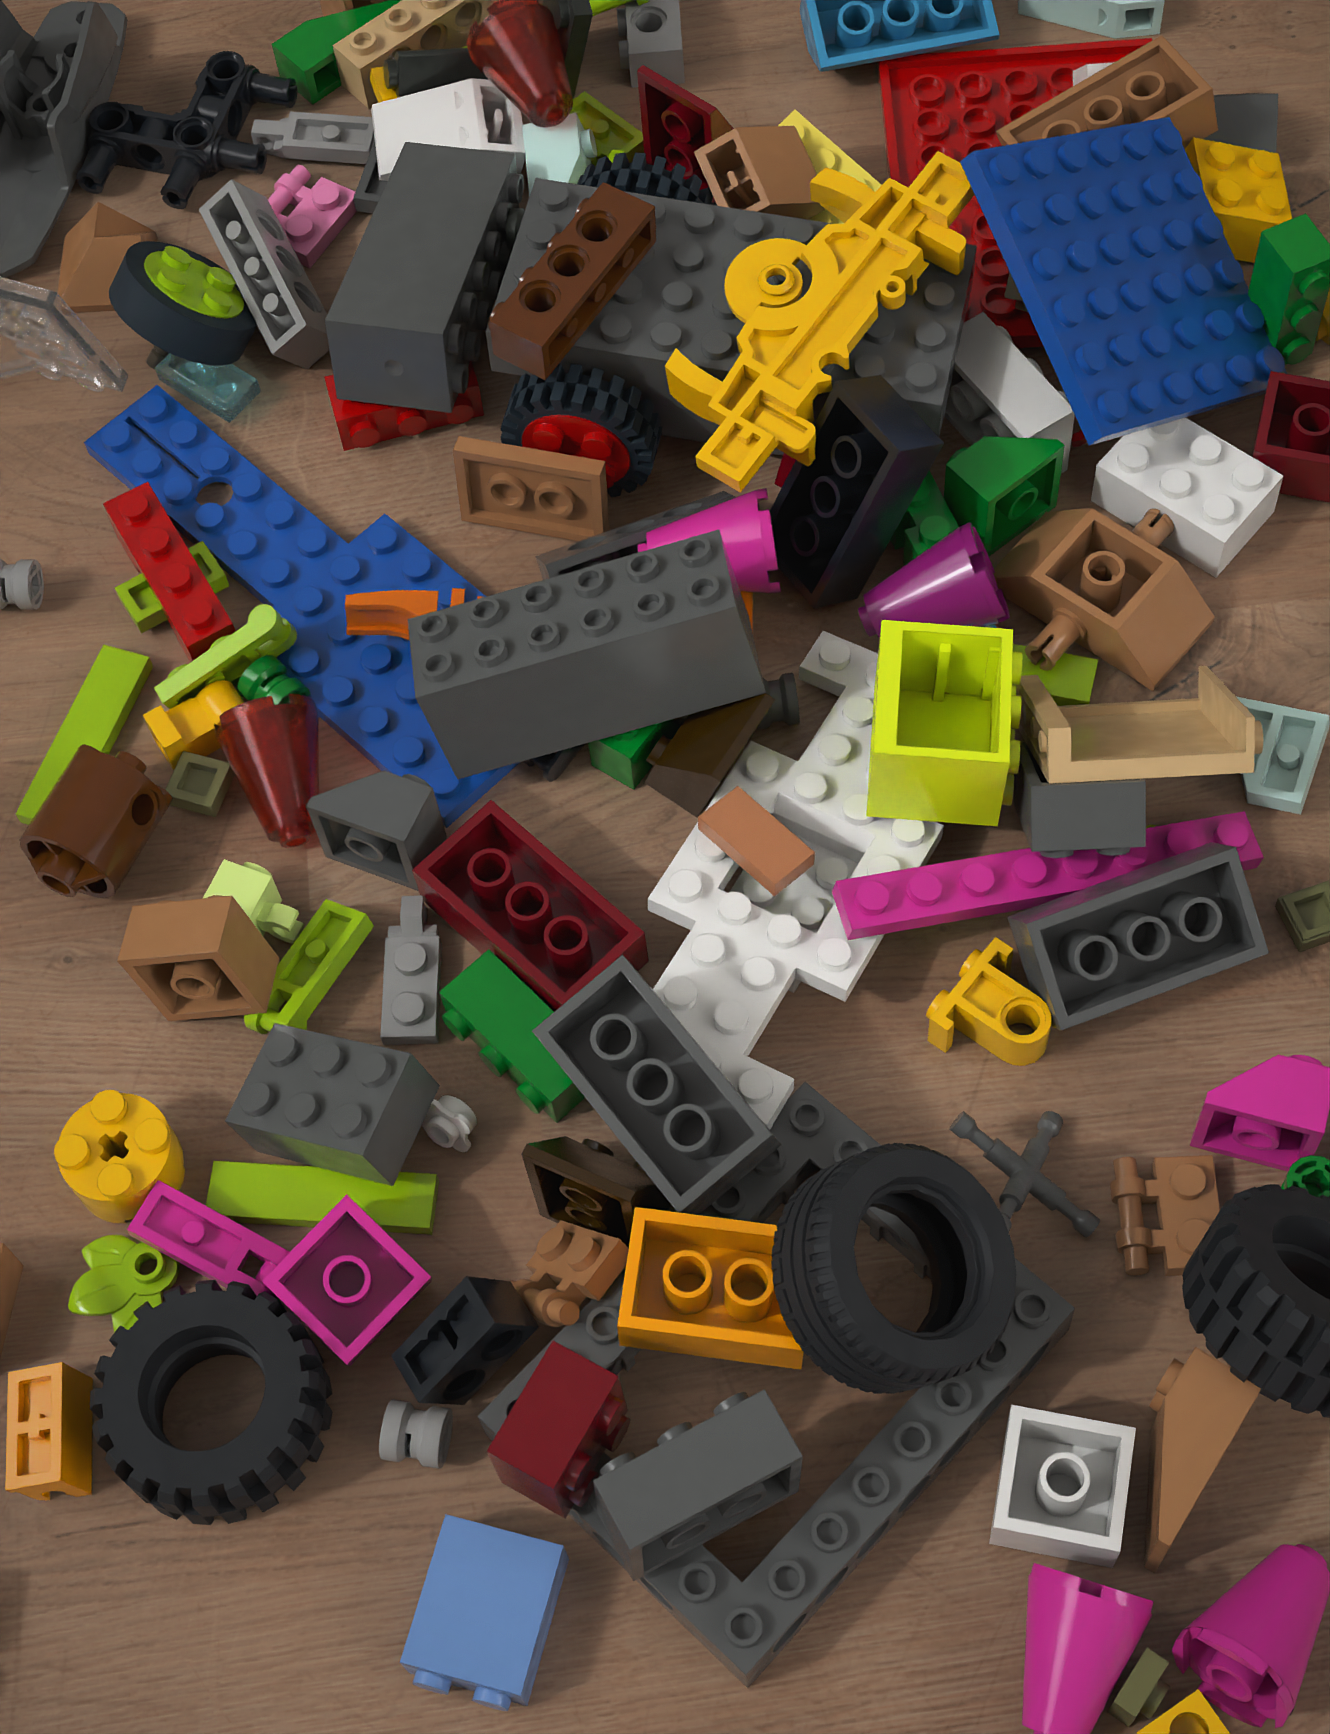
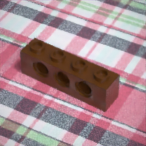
(572, 280)

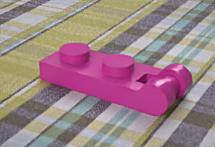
(203, 1238)

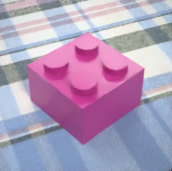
(347, 1280)

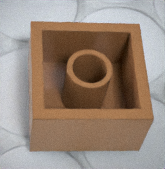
(199, 958)

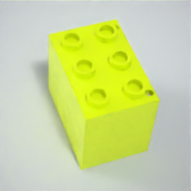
(944, 723)

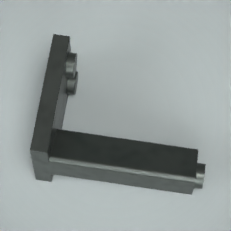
(428, 69)

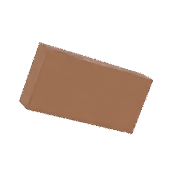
(756, 840)

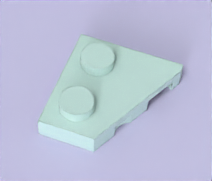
(1288, 757)

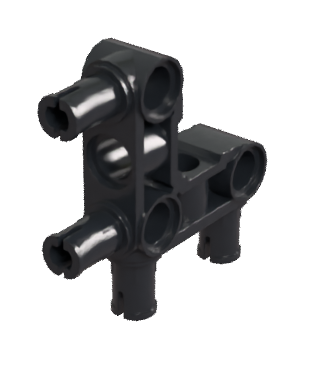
(187, 143)

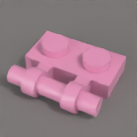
(317, 215)

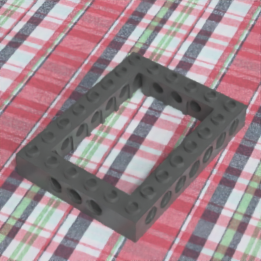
(756, 1618)

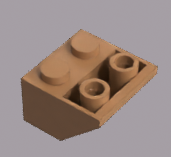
(760, 171)

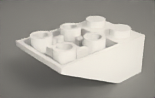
(452, 115)

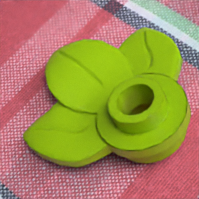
(115, 1280)

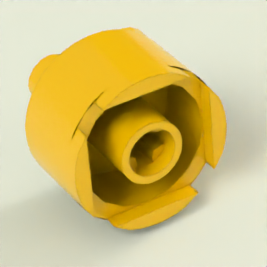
(98, 1139)

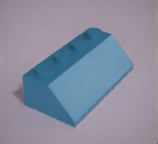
(879, 30)

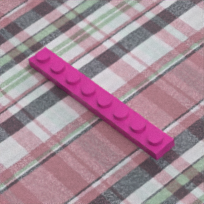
(1016, 878)

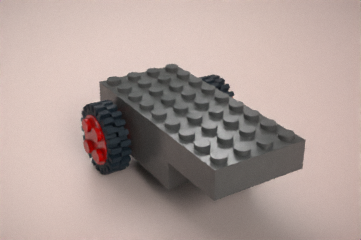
(612, 386)

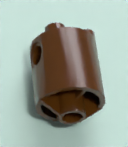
(94, 823)

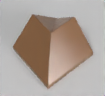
(93, 256)

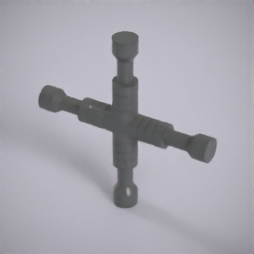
(1025, 1170)

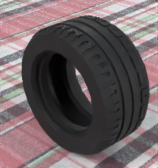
(966, 1256)

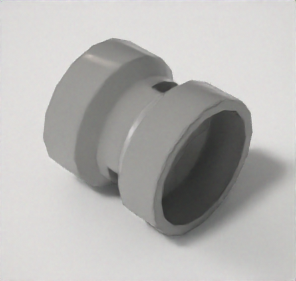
(21, 584)
(415, 1434)

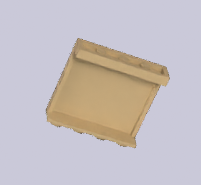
(1140, 737)

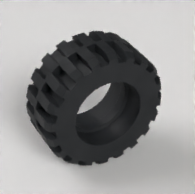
(1265, 1293)
(164, 1347)

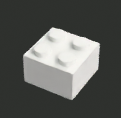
(1063, 1486)

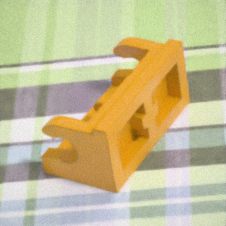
(49, 1432)

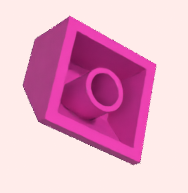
(1267, 1112)

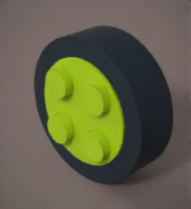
(181, 304)

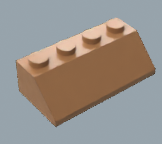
(1135, 89)

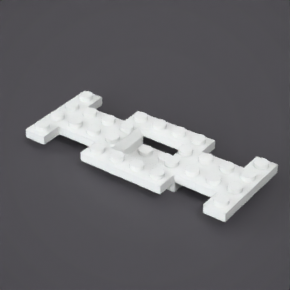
(756, 945)

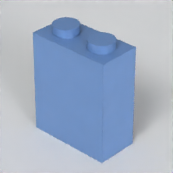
(484, 1612)

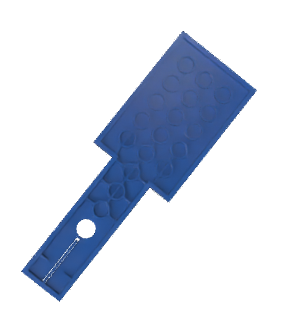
(304, 573)

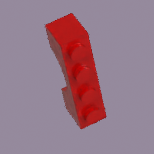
(168, 569)

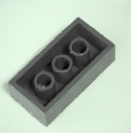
(1139, 934)
(656, 1088)

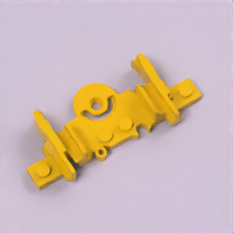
(788, 342)

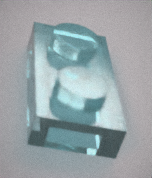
(219, 389)

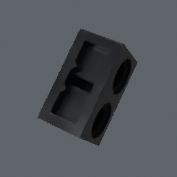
(464, 1341)

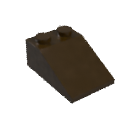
(589, 1186)

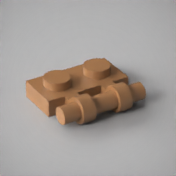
(1185, 1203)
(567, 1269)

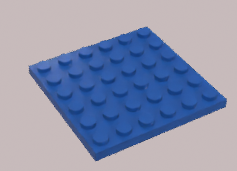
(1125, 275)

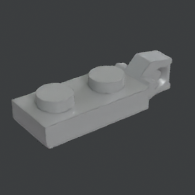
(317, 137)
(411, 978)

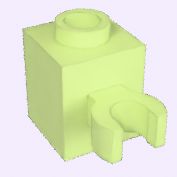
(258, 897)

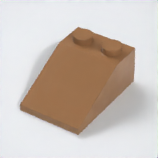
(1195, 1423)

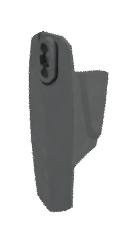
(44, 116)

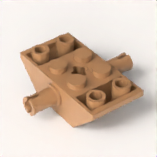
(1105, 592)

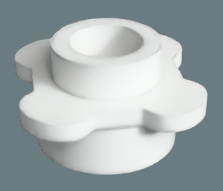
(450, 1123)

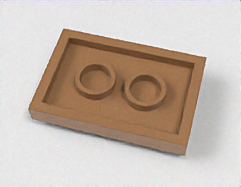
(531, 489)

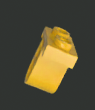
(985, 1007)

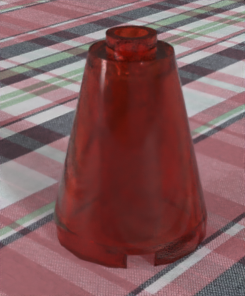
(523, 59)
(275, 762)

